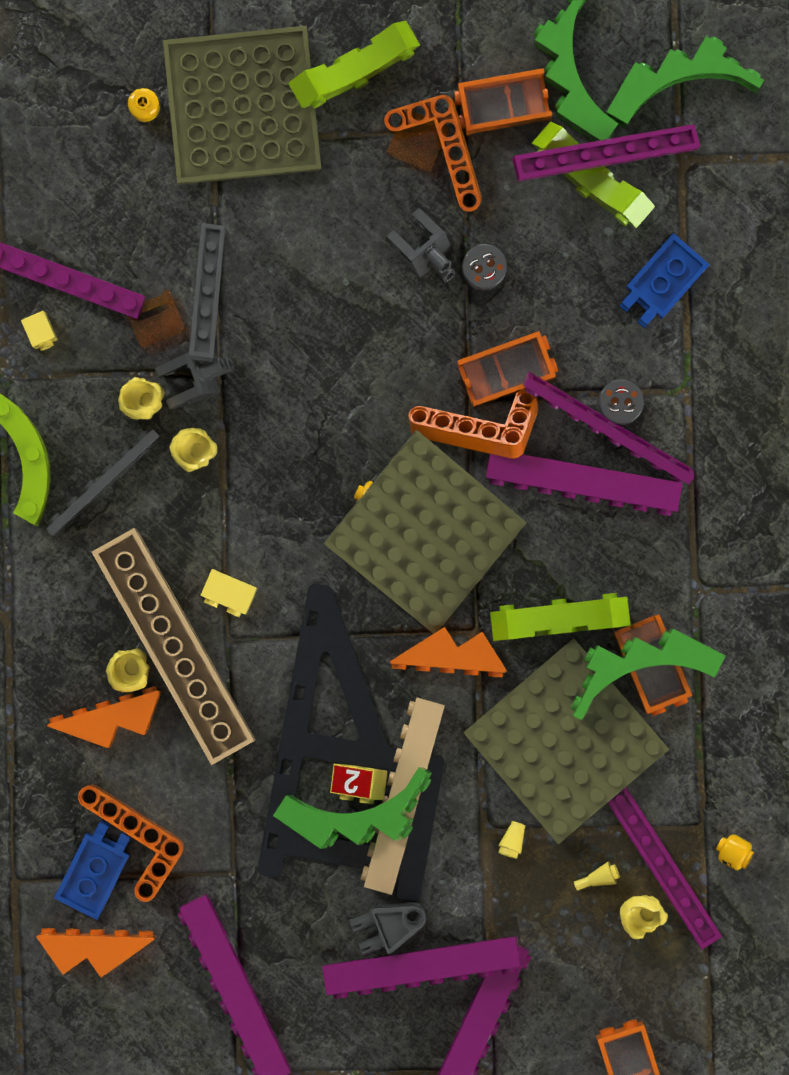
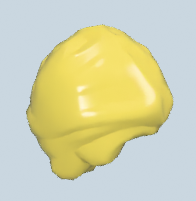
(140, 398)
(192, 449)
(128, 670)
(642, 915)

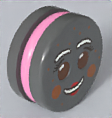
(484, 267)
(621, 402)

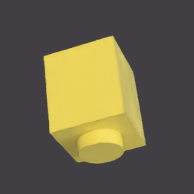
(39, 331)

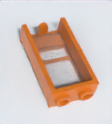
(503, 101)
(504, 367)
(659, 684)
(627, 1050)

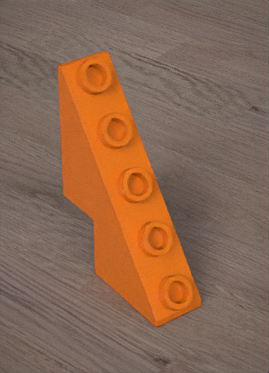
(441, 652)
(102, 723)
(101, 949)

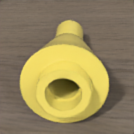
(602, 876)

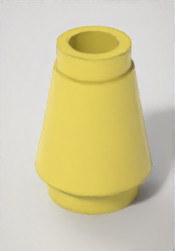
(512, 840)

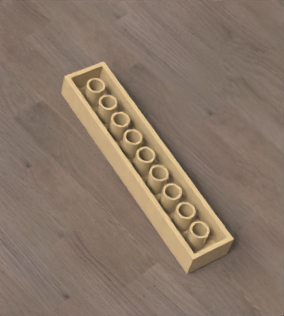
(173, 646)

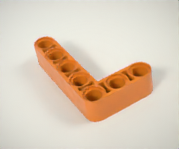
(447, 142)
(480, 429)
(138, 834)

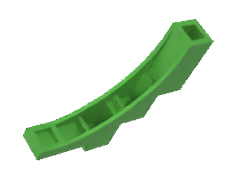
(676, 68)
(577, 108)
(675, 650)
(321, 826)

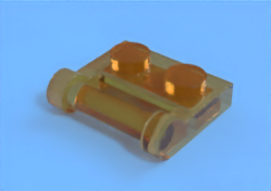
(160, 325)

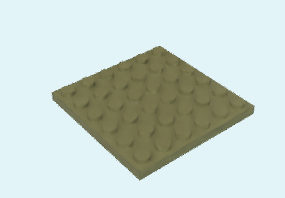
(236, 107)
(425, 532)
(556, 761)

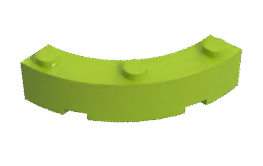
(355, 67)
(621, 199)
(33, 459)
(560, 617)

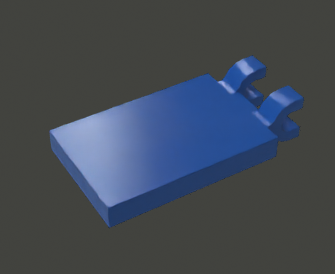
(664, 279)
(94, 872)

